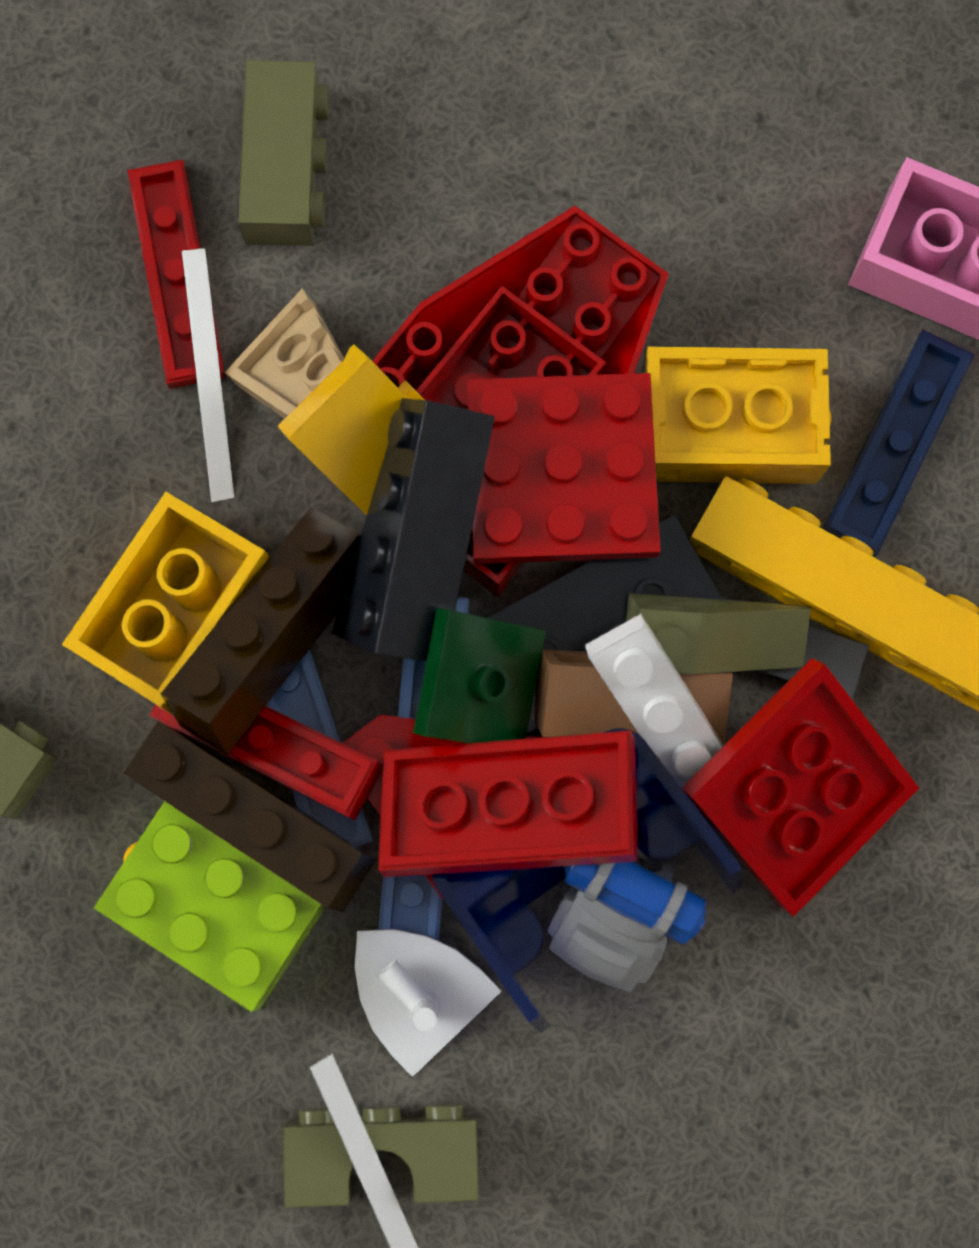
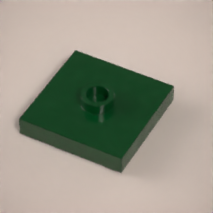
(478, 679)

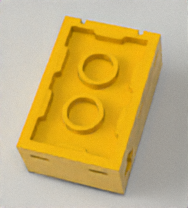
(740, 414)

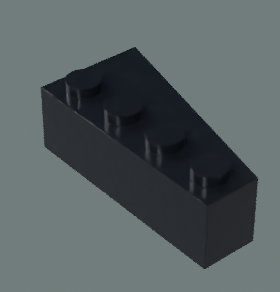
(415, 529)

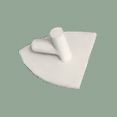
(417, 992)

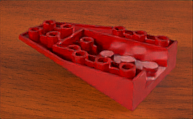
(544, 307)

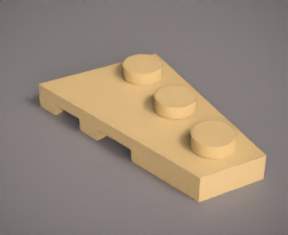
(287, 357)

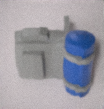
(620, 918)

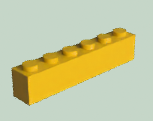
(843, 586)

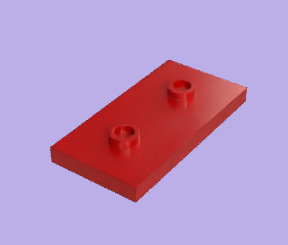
(509, 805)

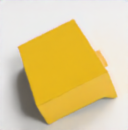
(347, 424)

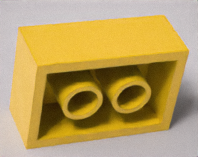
(164, 597)

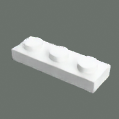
(655, 698)

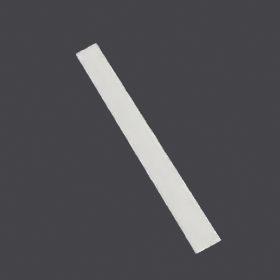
(208, 374)
(362, 1153)

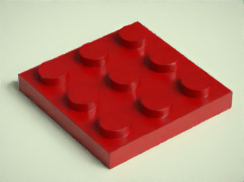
(567, 469)
(801, 787)

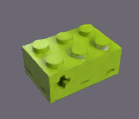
(209, 907)

